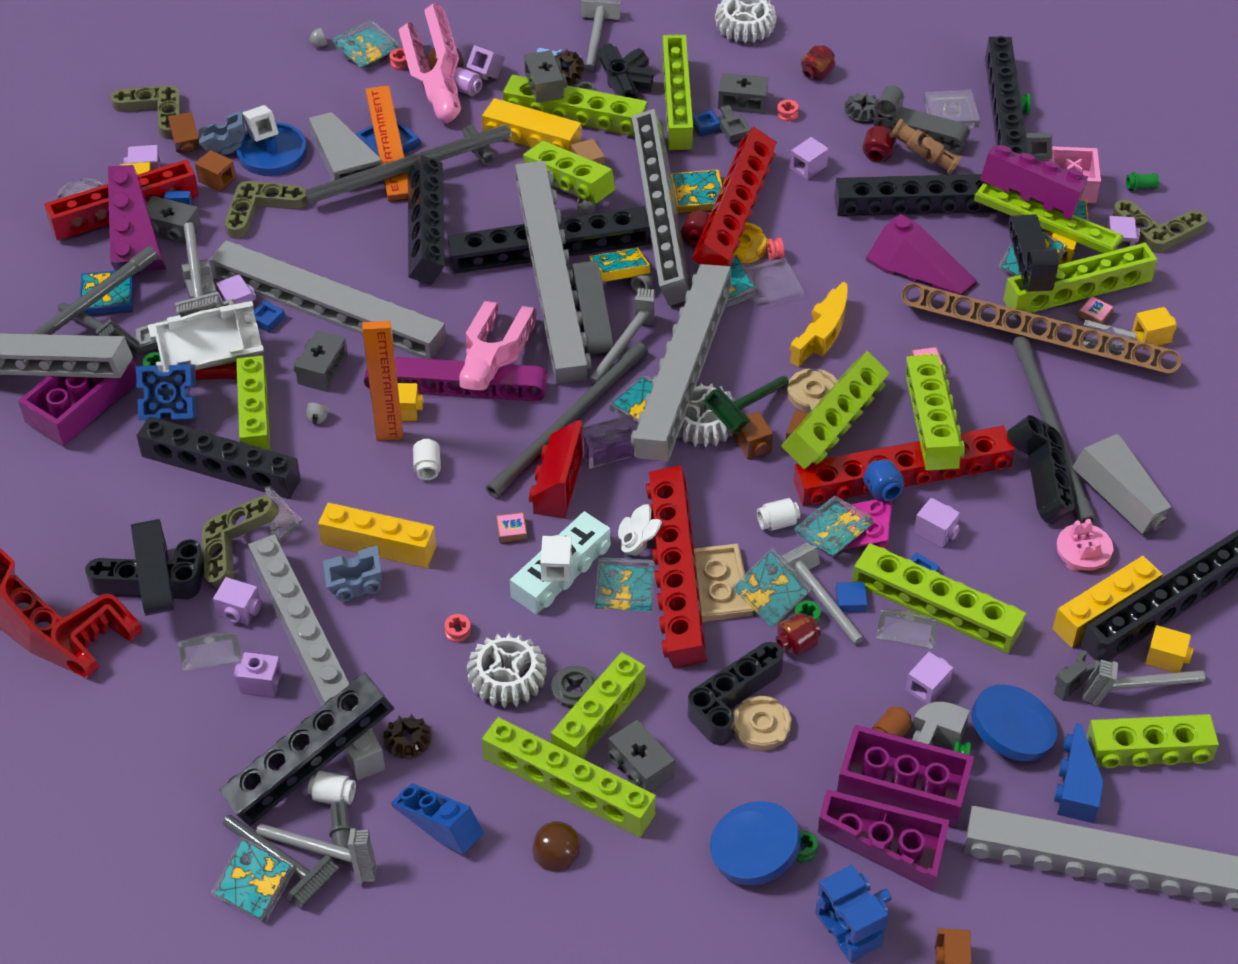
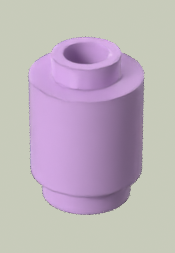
(467, 81)

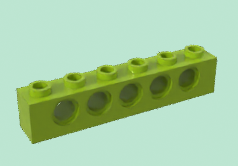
(677, 92)
(582, 105)
(1086, 279)
(835, 411)
(934, 412)
(939, 597)
(569, 777)

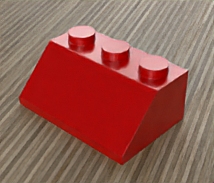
(558, 472)

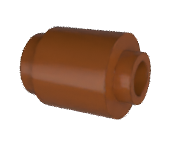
(895, 722)

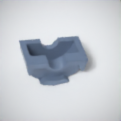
(223, 138)
(354, 575)

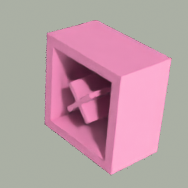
(1084, 160)

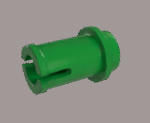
(1142, 181)

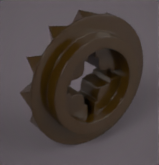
(576, 68)
(399, 745)

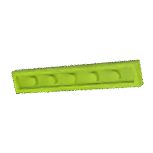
(1076, 229)

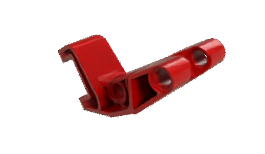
(67, 637)

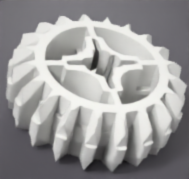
(745, 19)
(701, 423)
(503, 679)

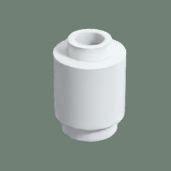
(426, 459)
(778, 514)
(331, 787)

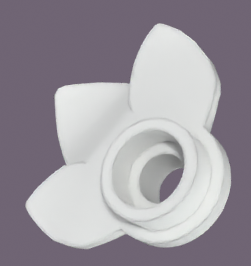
(637, 530)

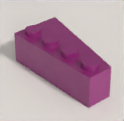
(1034, 179)

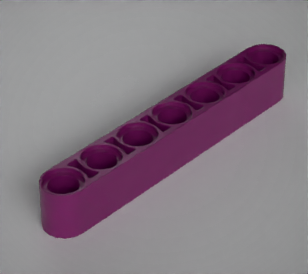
(442, 378)

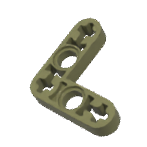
(123, 101)
(257, 196)
(1155, 233)
(222, 529)

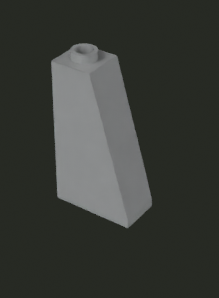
(340, 148)
(1123, 483)

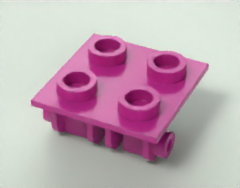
(879, 531)

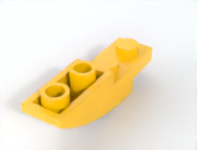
(824, 328)

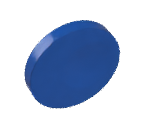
(273, 154)
(1014, 722)
(755, 843)

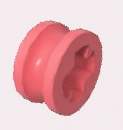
(398, 59)
(788, 115)
(775, 249)
(450, 632)

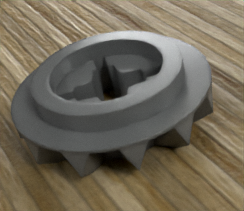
(855, 111)
(572, 675)

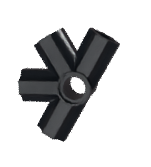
(627, 72)

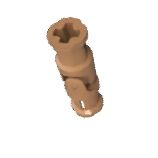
(929, 148)

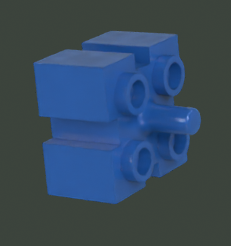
(167, 391)
(852, 913)

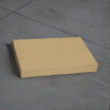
(717, 573)

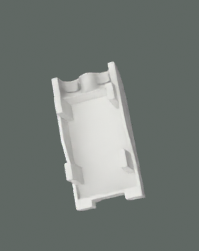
(208, 337)

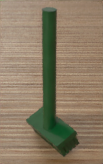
(731, 412)

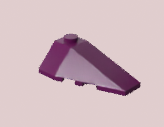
(912, 252)

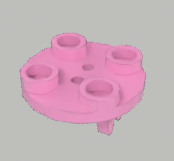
(1094, 546)

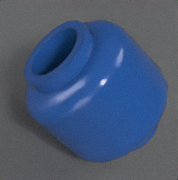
(883, 480)

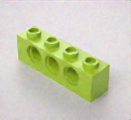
(573, 172)
(253, 402)
(600, 706)
(1165, 732)

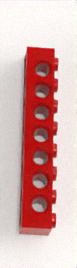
(735, 200)
(843, 475)
(677, 568)

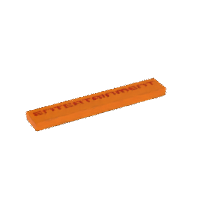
(387, 138)
(383, 380)

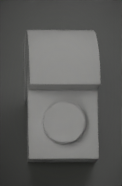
(207, 281)
(940, 723)

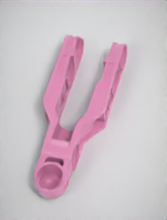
(439, 81)
(486, 358)

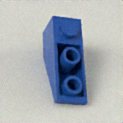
(1082, 781)
(439, 816)

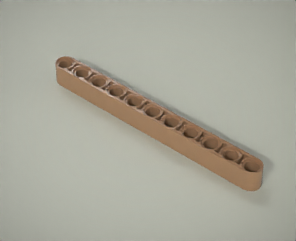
(1028, 321)

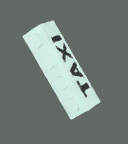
(588, 541)

